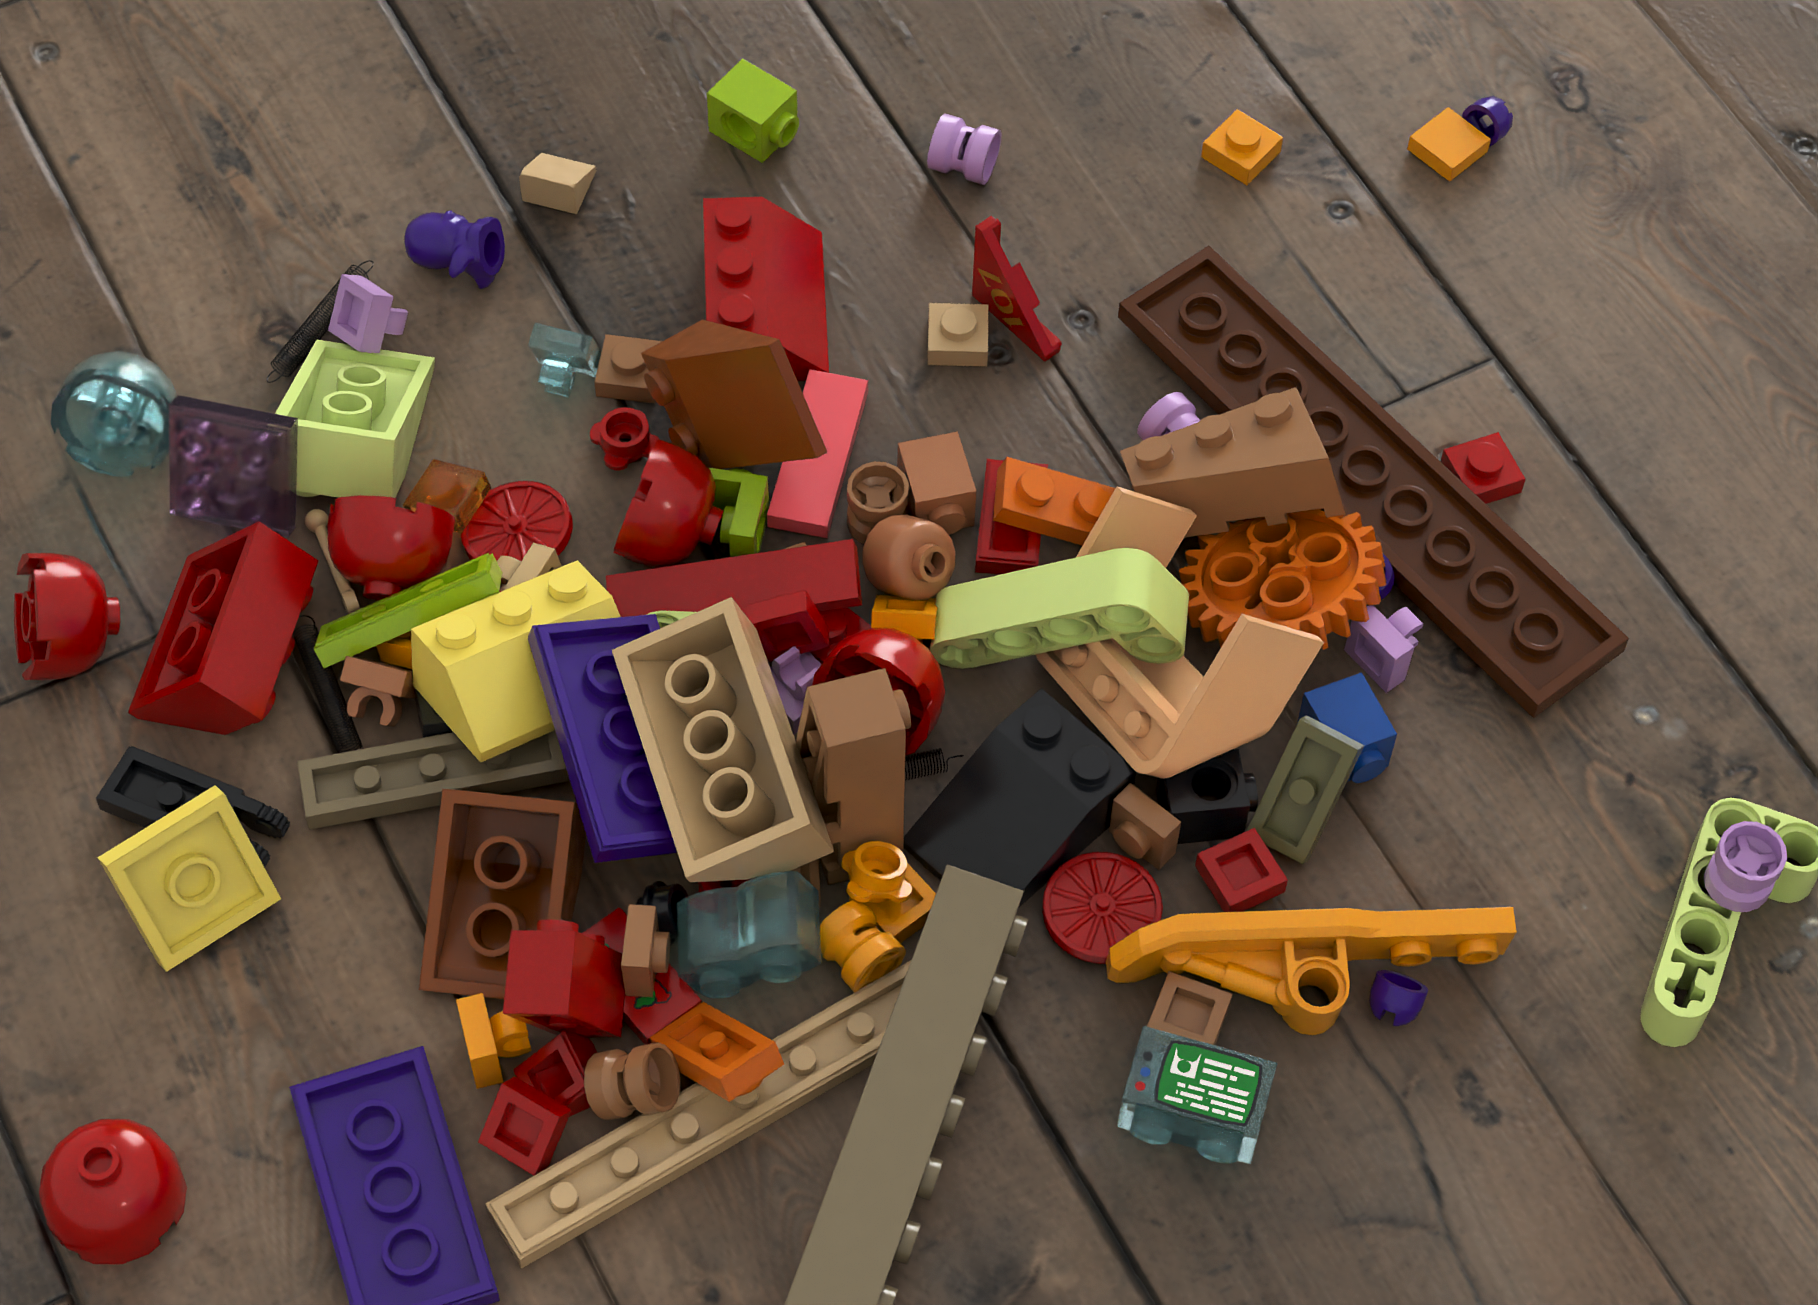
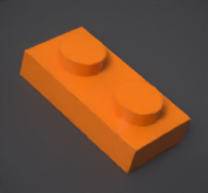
(1048, 501)
(719, 1051)

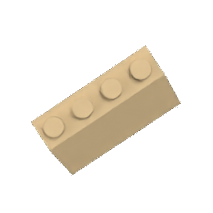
(721, 748)

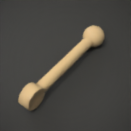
(317, 522)

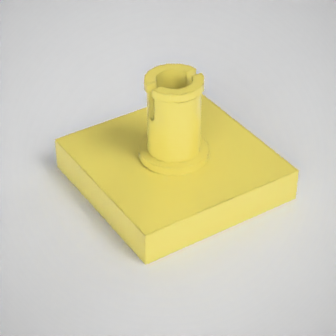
(190, 878)

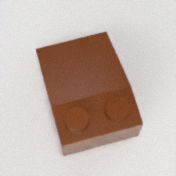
(731, 397)
(494, 872)

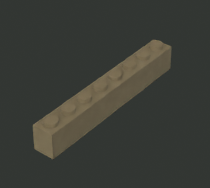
(911, 1094)

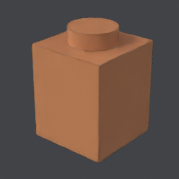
(939, 481)

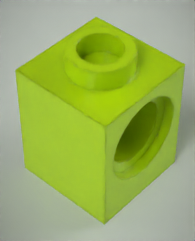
(753, 111)

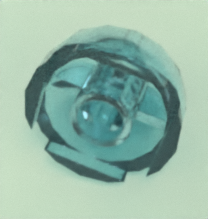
(114, 413)

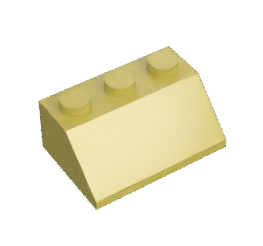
(479, 660)

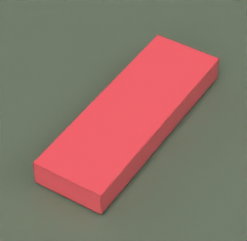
(811, 488)

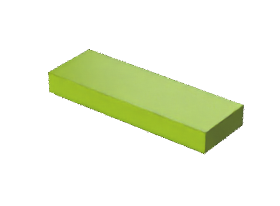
(408, 609)

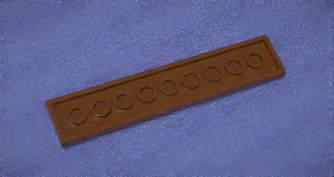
(1439, 536)

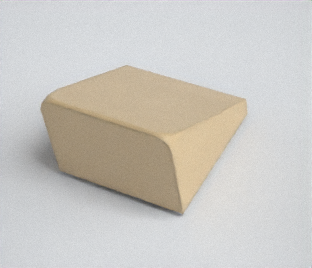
(556, 182)

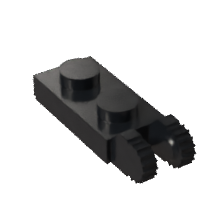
(151, 787)

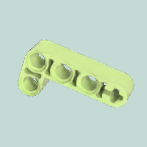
(1063, 606)
(1711, 927)

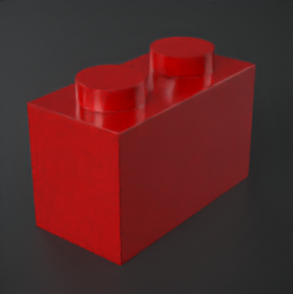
(564, 980)

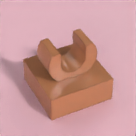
(377, 680)

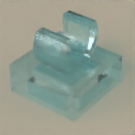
(562, 357)

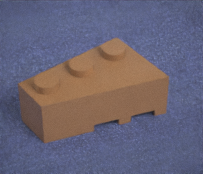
(1239, 466)
(855, 761)

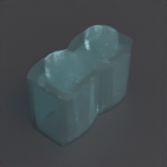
(749, 934)

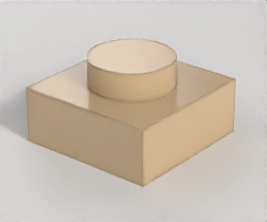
(958, 334)

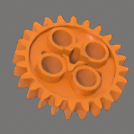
(1292, 574)

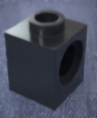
(1207, 819)

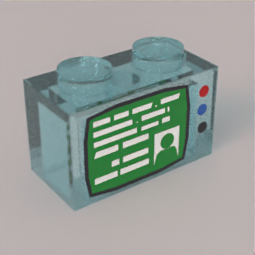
(1196, 1096)

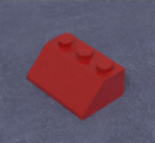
(767, 277)
(226, 633)

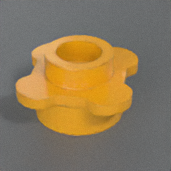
(876, 873)

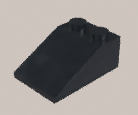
(1023, 800)

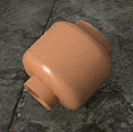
(908, 557)

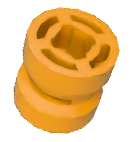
(858, 945)

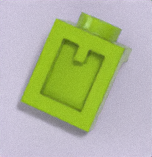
(745, 508)

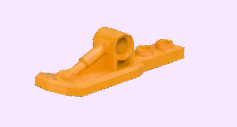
(1282, 950)

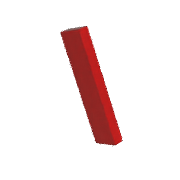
(824, 570)

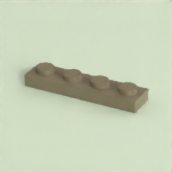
(413, 773)

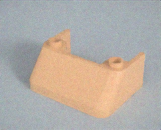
(1170, 713)

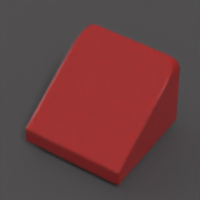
(560, 1069)

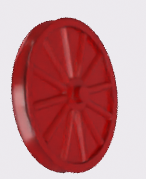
(515, 518)
(1098, 903)

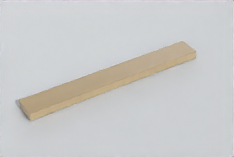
(668, 1144)

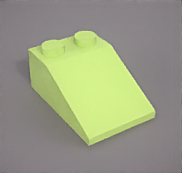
(356, 418)

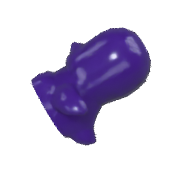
(453, 242)

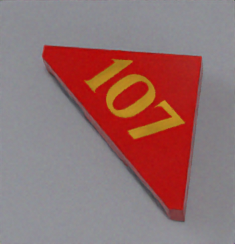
(1008, 291)

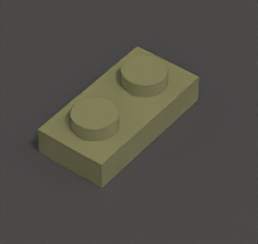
(1305, 788)

